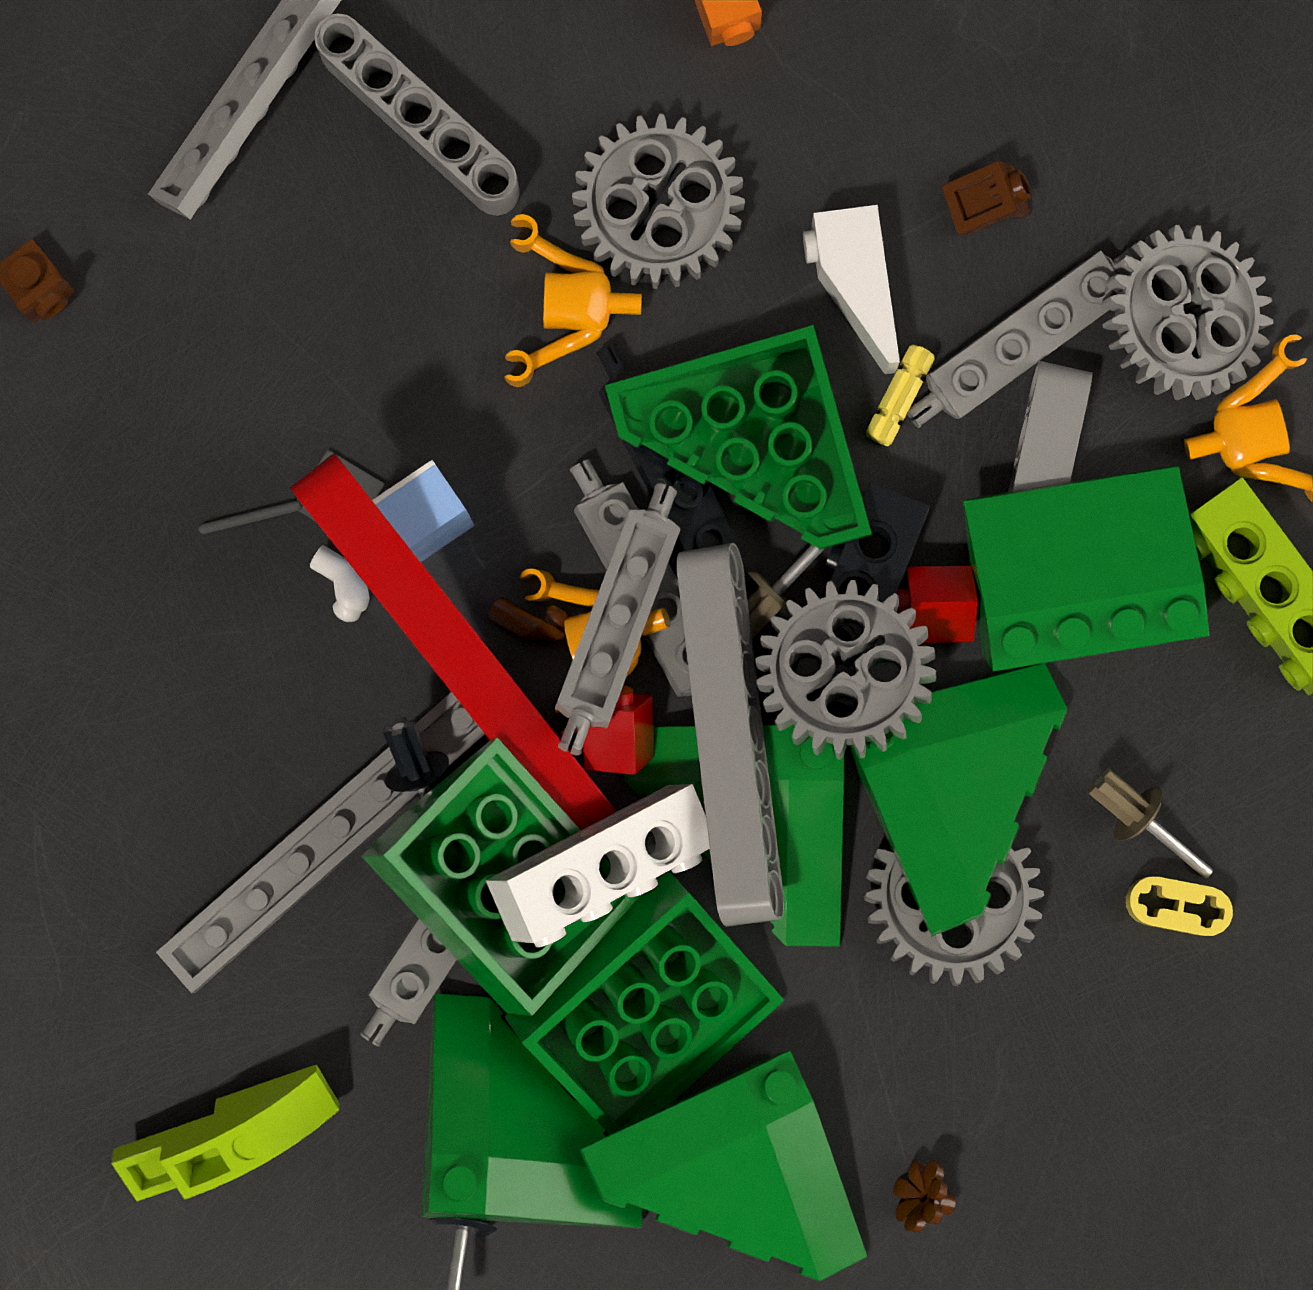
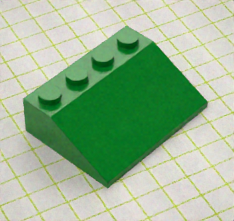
(1085, 568)
(465, 833)
(647, 1009)

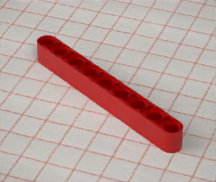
(445, 637)

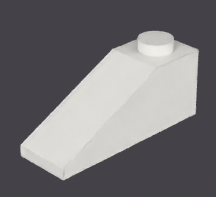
(854, 273)

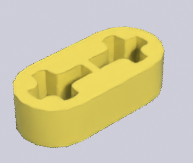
(1181, 893)

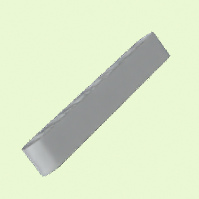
(730, 735)

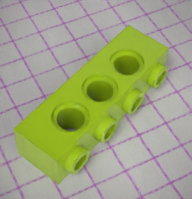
(1272, 556)

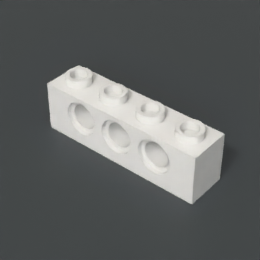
(526, 888)

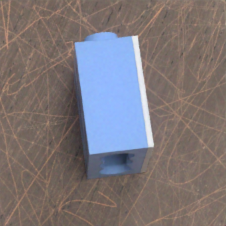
(424, 511)

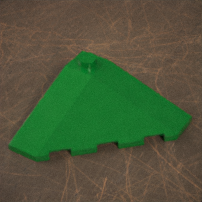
(756, 427)
(958, 786)
(807, 819)
(504, 1129)
(739, 1165)

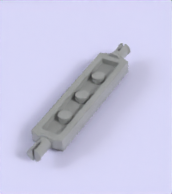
(1018, 340)
(602, 518)
(617, 619)
(408, 981)

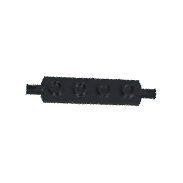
(695, 505)

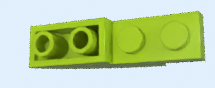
(237, 1138)

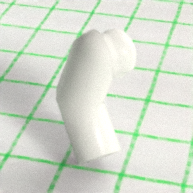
(349, 588)

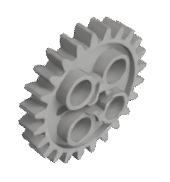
(617, 178)
(1144, 316)
(880, 704)
(988, 934)

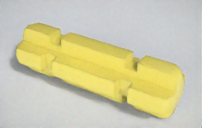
(900, 395)

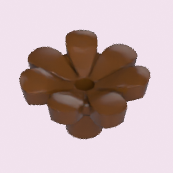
(923, 1196)

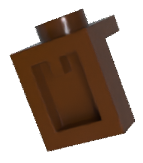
(987, 197)
(34, 283)

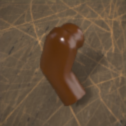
(527, 625)

